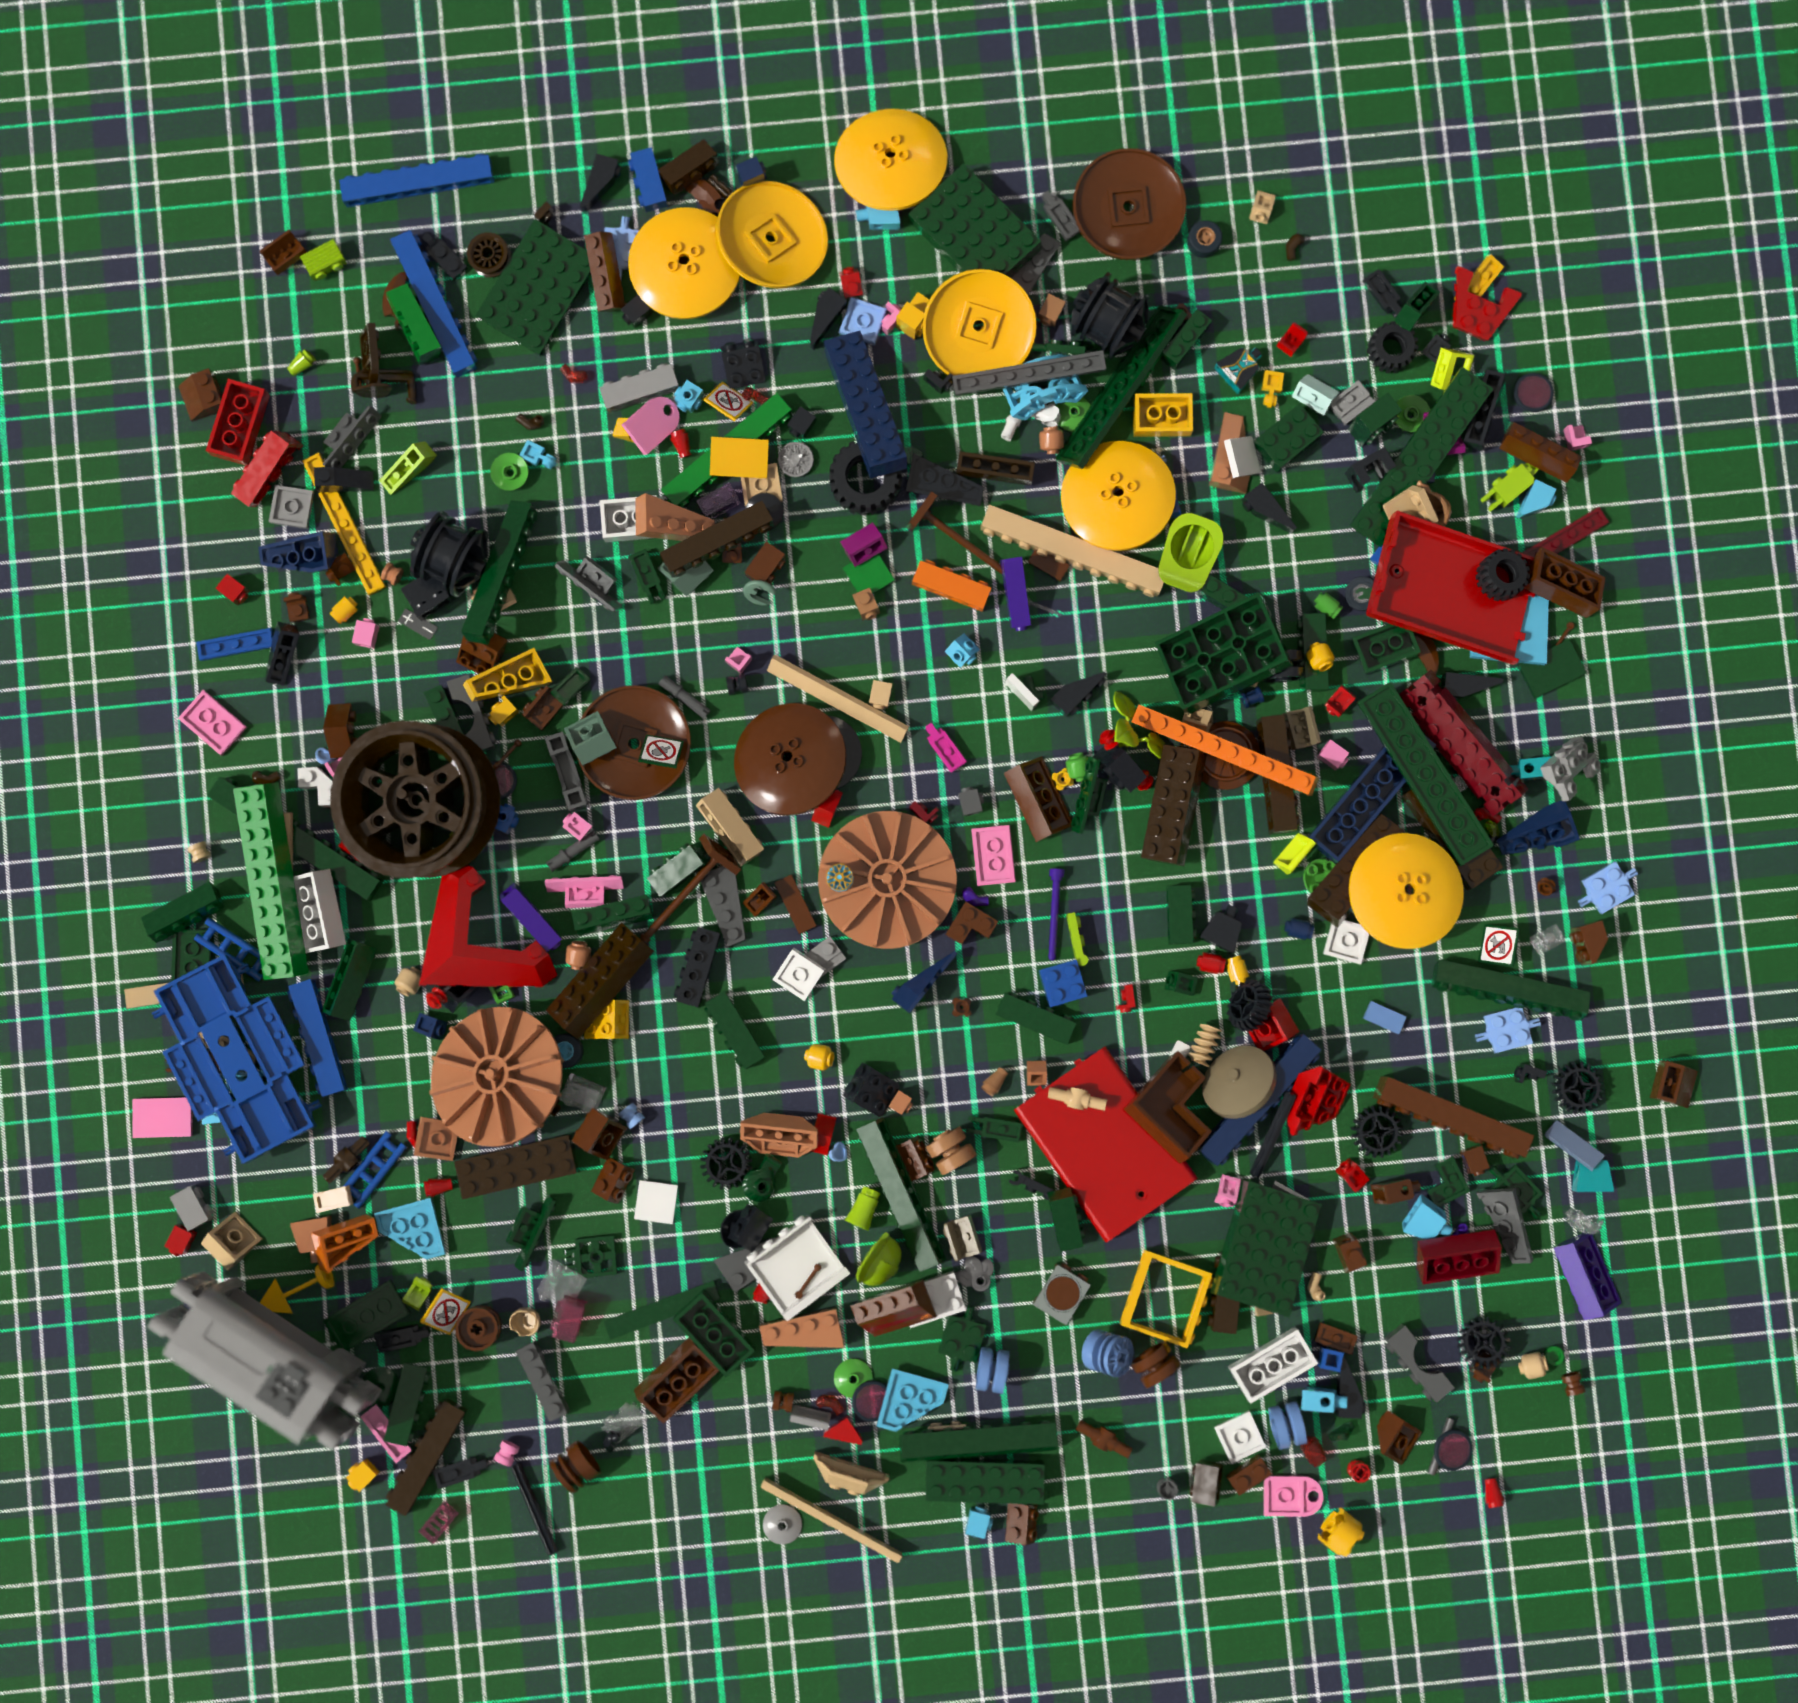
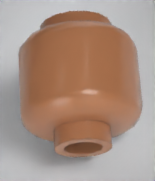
(1051, 439)
(577, 954)

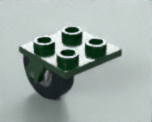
(1359, 592)

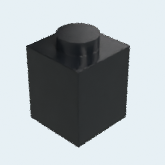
(635, 311)
(801, 423)

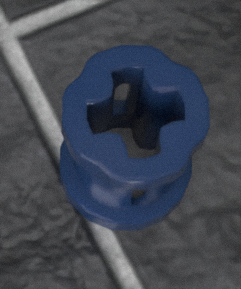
(1251, 697)

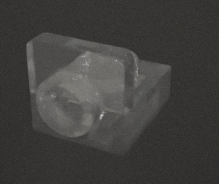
(1547, 939)

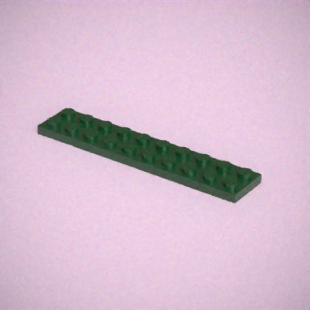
(1120, 387)
(1424, 450)
(1425, 774)

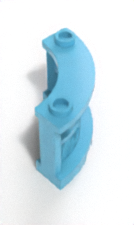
(1031, 403)

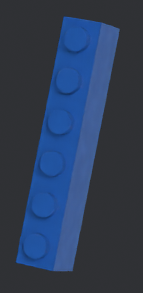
(318, 1038)

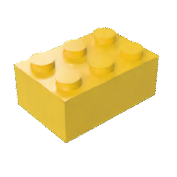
(1163, 414)

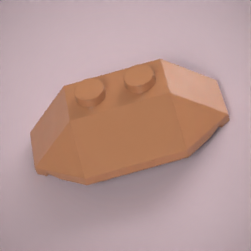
(779, 1134)

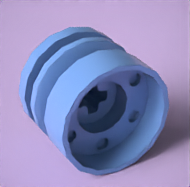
(1107, 1353)

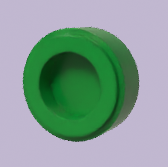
(1554, 1355)

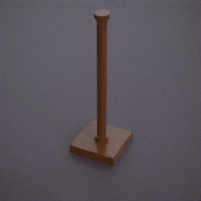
(924, 513)
(718, 855)

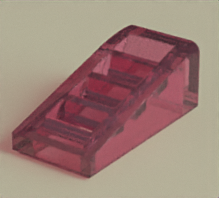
(450, 1511)

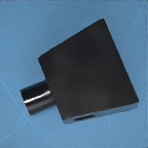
(1223, 929)

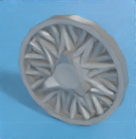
(795, 459)

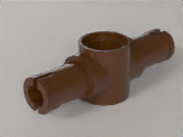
(1104, 1439)

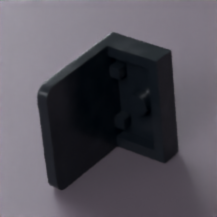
(743, 363)
(871, 1090)

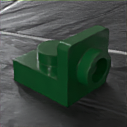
(1181, 983)

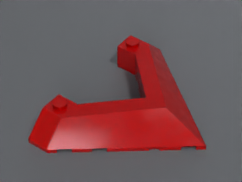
(454, 962)

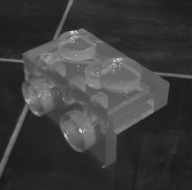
(1582, 1224)

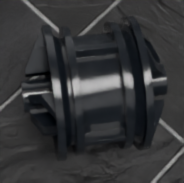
(1109, 316)
(449, 553)

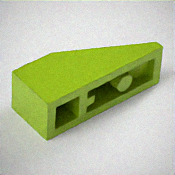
(408, 466)

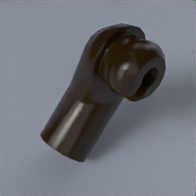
(1292, 244)
(532, 423)
(259, 778)

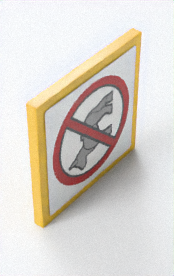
(728, 401)
(445, 1311)

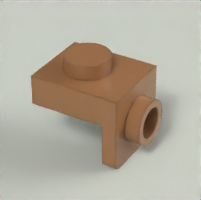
(866, 604)

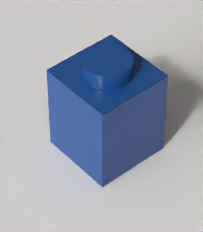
(1330, 1359)

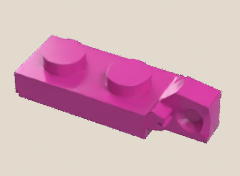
(945, 748)

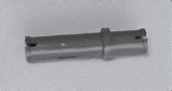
(682, 695)
(573, 850)

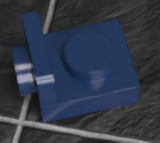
(430, 1026)

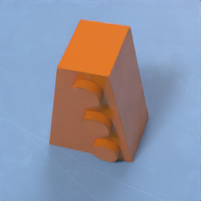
(342, 1240)

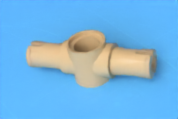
(1077, 1098)

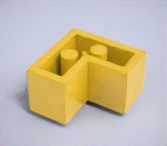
(911, 316)

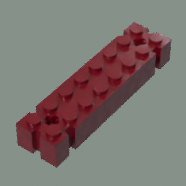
(1462, 743)

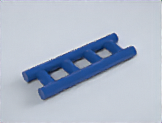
(221, 950)
(385, 1167)

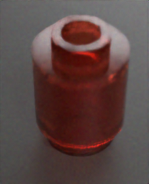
(1314, 1451)

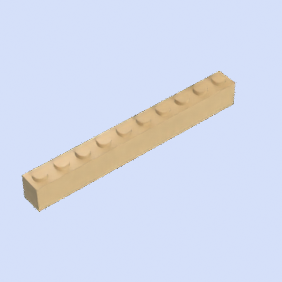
(1072, 550)

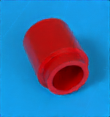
(1211, 963)

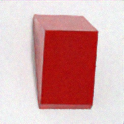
(825, 812)
(825, 1126)
(844, 1431)

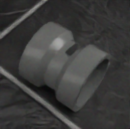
(1165, 1491)

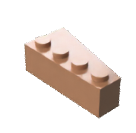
(666, 520)
(805, 1330)

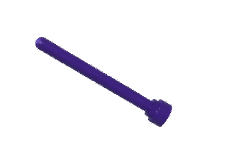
(1056, 876)

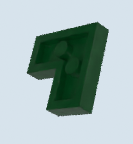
(1452, 1185)

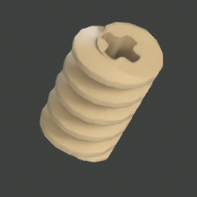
(1204, 1044)

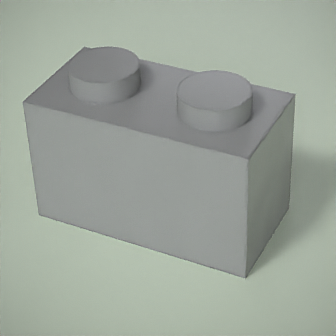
(192, 1207)

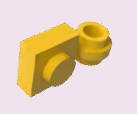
(1273, 383)

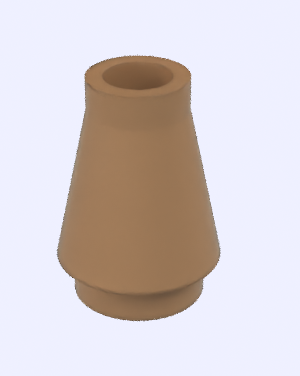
(994, 1082)

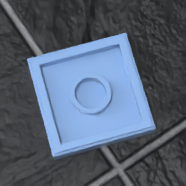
(864, 318)

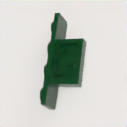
(1090, 796)
(528, 1229)

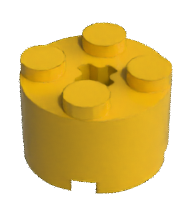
(1340, 1532)

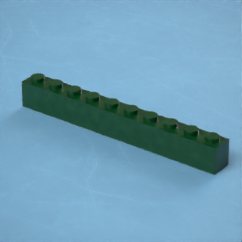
(312, 849)

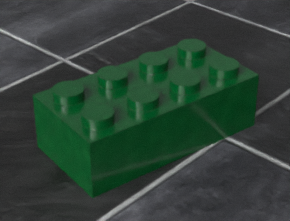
(714, 1333)

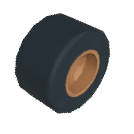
(1204, 232)

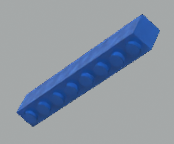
(417, 180)
(433, 303)

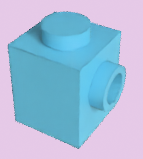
(978, 1522)

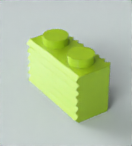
(323, 260)

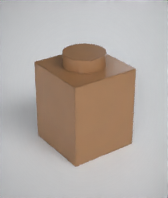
(1051, 310)

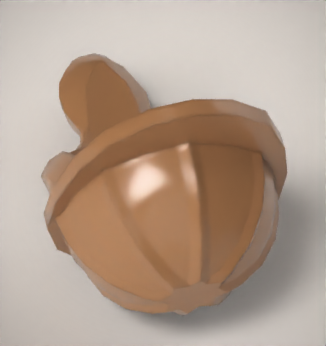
(1439, 503)

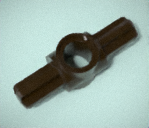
(346, 1159)

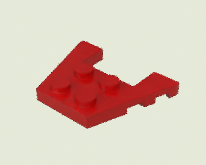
(1475, 314)

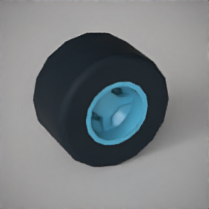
(570, 1049)

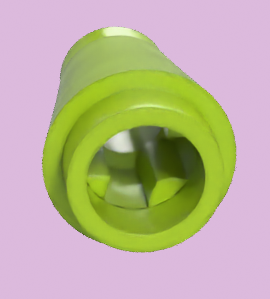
(301, 362)

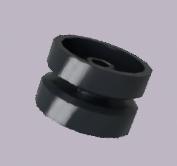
(1292, 673)

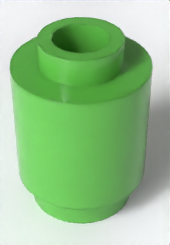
(1327, 604)

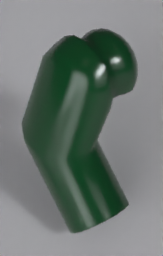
(1029, 684)

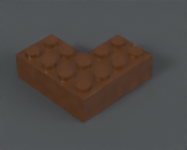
(1162, 1111)

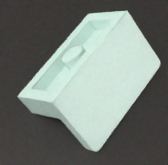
(1315, 394)

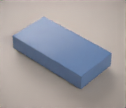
(1384, 1017)

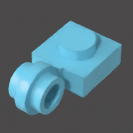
(534, 453)

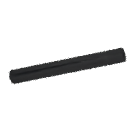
(1273, 1133)
(534, 1509)

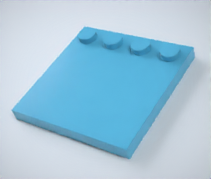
(1535, 625)

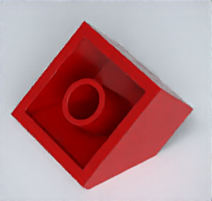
(1276, 1028)

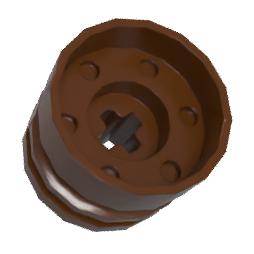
(572, 1468)

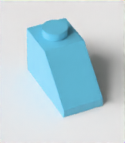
(1536, 499)

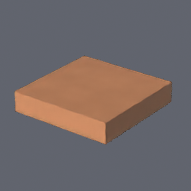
(435, 1140)

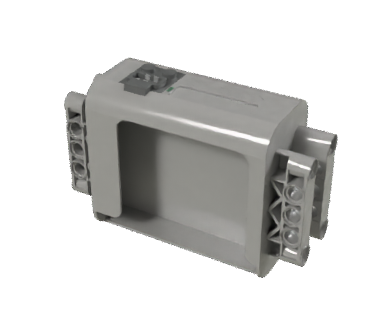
(264, 1361)

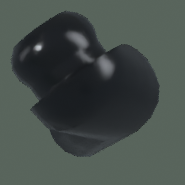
(610, 1438)

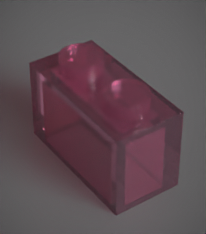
(569, 1318)

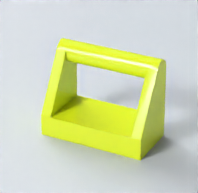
(1445, 366)
(1294, 853)

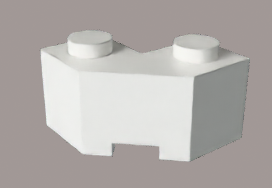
(316, 779)

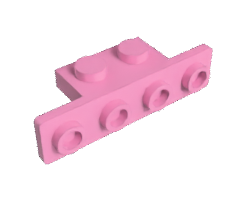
(584, 891)

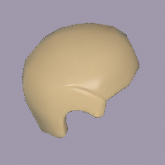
(525, 1321)

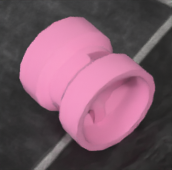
(507, 1452)

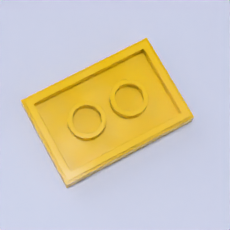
(739, 457)

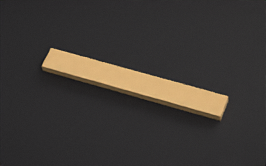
(837, 698)
(831, 1520)

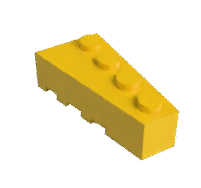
(512, 676)

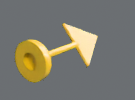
(276, 1300)

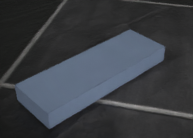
(1574, 1145)

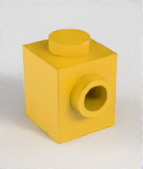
(361, 1475)

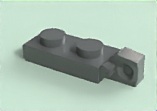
(1060, 216)

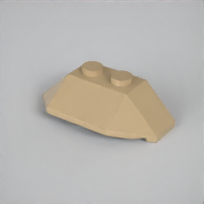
(849, 1475)

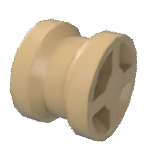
(199, 852)

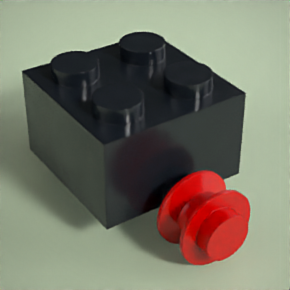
(1120, 766)
(450, 996)

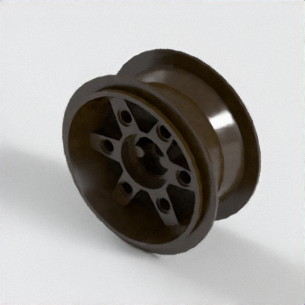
(359, 773)

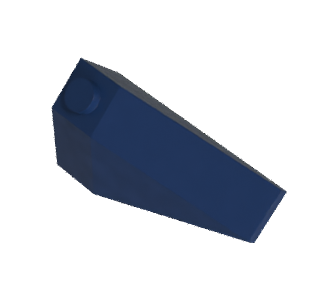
(304, 553)
(1547, 827)
(913, 990)

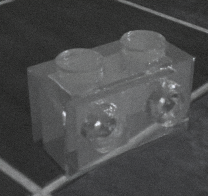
(582, 1093)

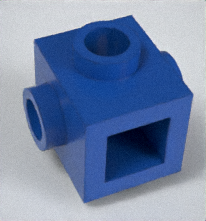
(511, 818)

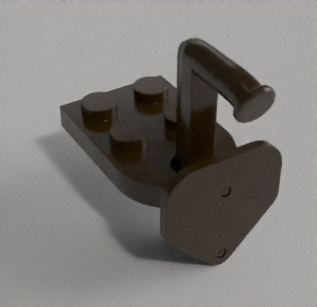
(373, 376)

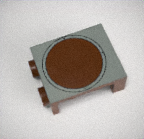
(1062, 1293)

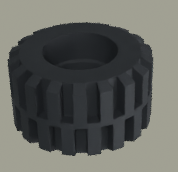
(1382, 358)
(1512, 565)

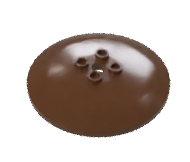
(1132, 178)
(630, 715)
(808, 777)

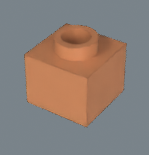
(1036, 1073)
(901, 1103)

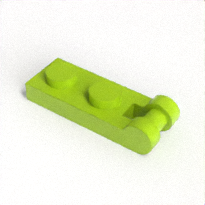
(1076, 939)

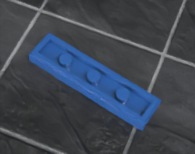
(235, 644)

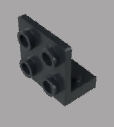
(426, 597)

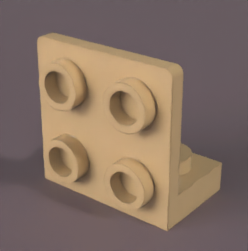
(1412, 502)

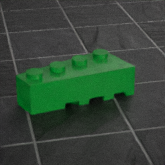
(414, 324)

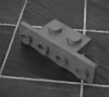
(348, 436)
(593, 580)

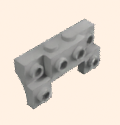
(1567, 764)

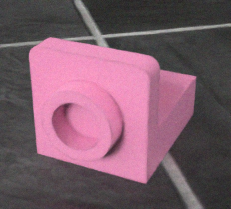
(889, 321)
(576, 826)
(1228, 1191)

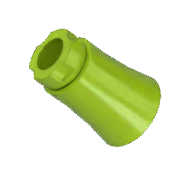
(863, 1208)

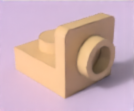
(1262, 207)

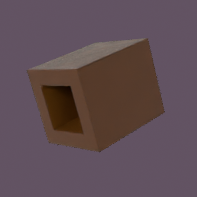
(1474, 1160)

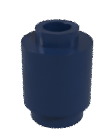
(1299, 928)

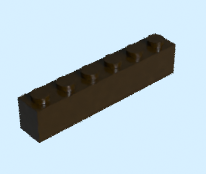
(716, 539)
(424, 1460)

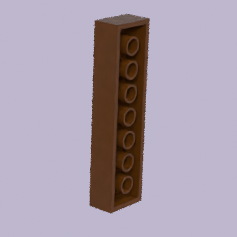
(1448, 1115)

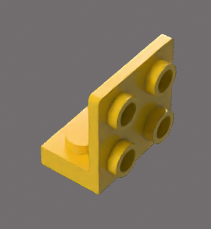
(611, 1023)

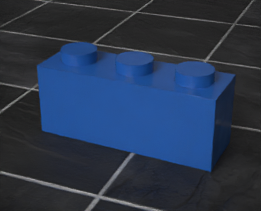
(647, 180)

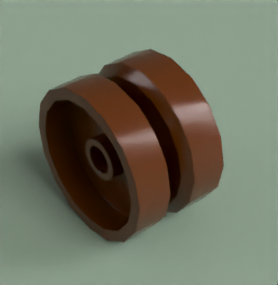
(470, 1336)
(1155, 1364)

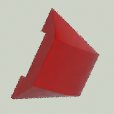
(1317, 1099)

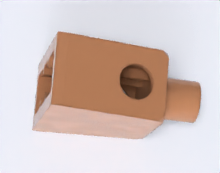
(302, 1234)

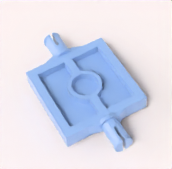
(623, 240)
(1607, 887)
(1507, 1030)

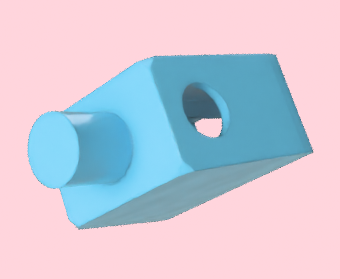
(879, 218)
(1426, 1220)
(1313, 1400)

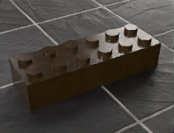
(1279, 798)
(1173, 805)
(1473, 871)
(1332, 894)
(599, 981)
(516, 1166)

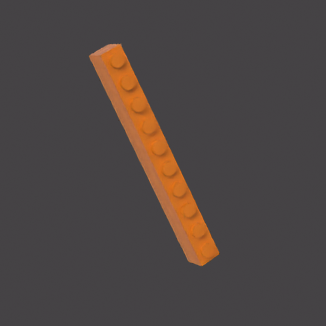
(1225, 750)

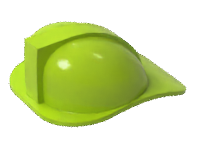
(1190, 552)
(881, 1262)

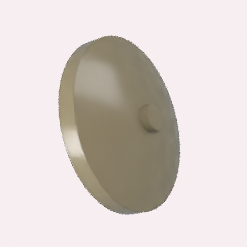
(1239, 1082)

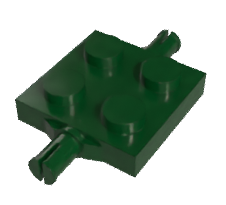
(1056, 346)
(1526, 1190)
(962, 1338)

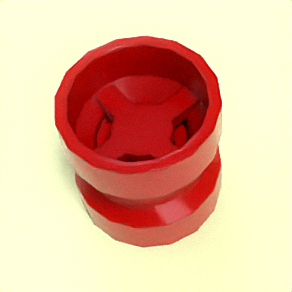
(1355, 1469)

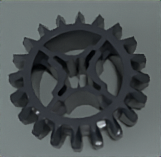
(1249, 1005)
(1575, 1081)
(1377, 1139)
(718, 1178)
(1496, 1331)

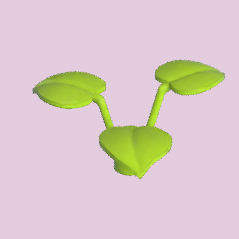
(1124, 732)

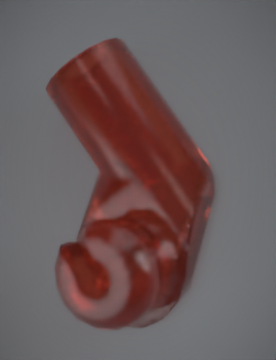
(573, 376)
(755, 395)
(829, 1401)

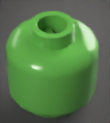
(1076, 766)

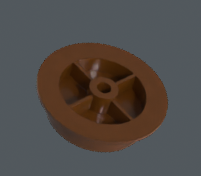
(1224, 774)

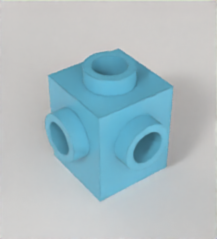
(688, 397)
(962, 650)

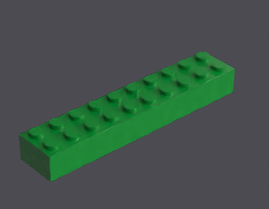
(271, 881)

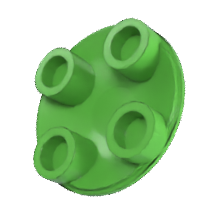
(1316, 872)

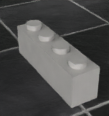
(639, 388)

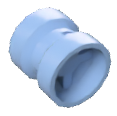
(631, 1115)

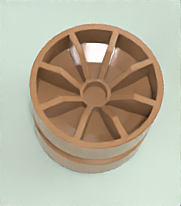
(948, 1146)

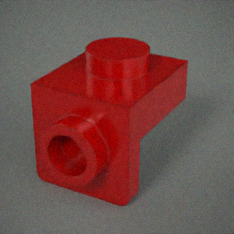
(851, 282)
(1292, 339)
(1339, 701)

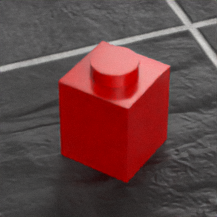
(232, 589)
(180, 1240)

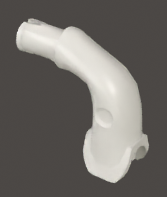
(1049, 416)

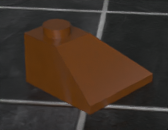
(1396, 1437)

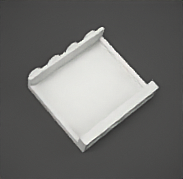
(788, 1263)

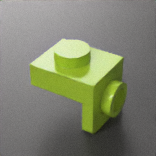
(418, 1293)

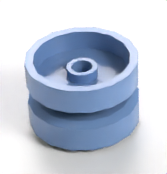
(992, 1370)
(1287, 1425)

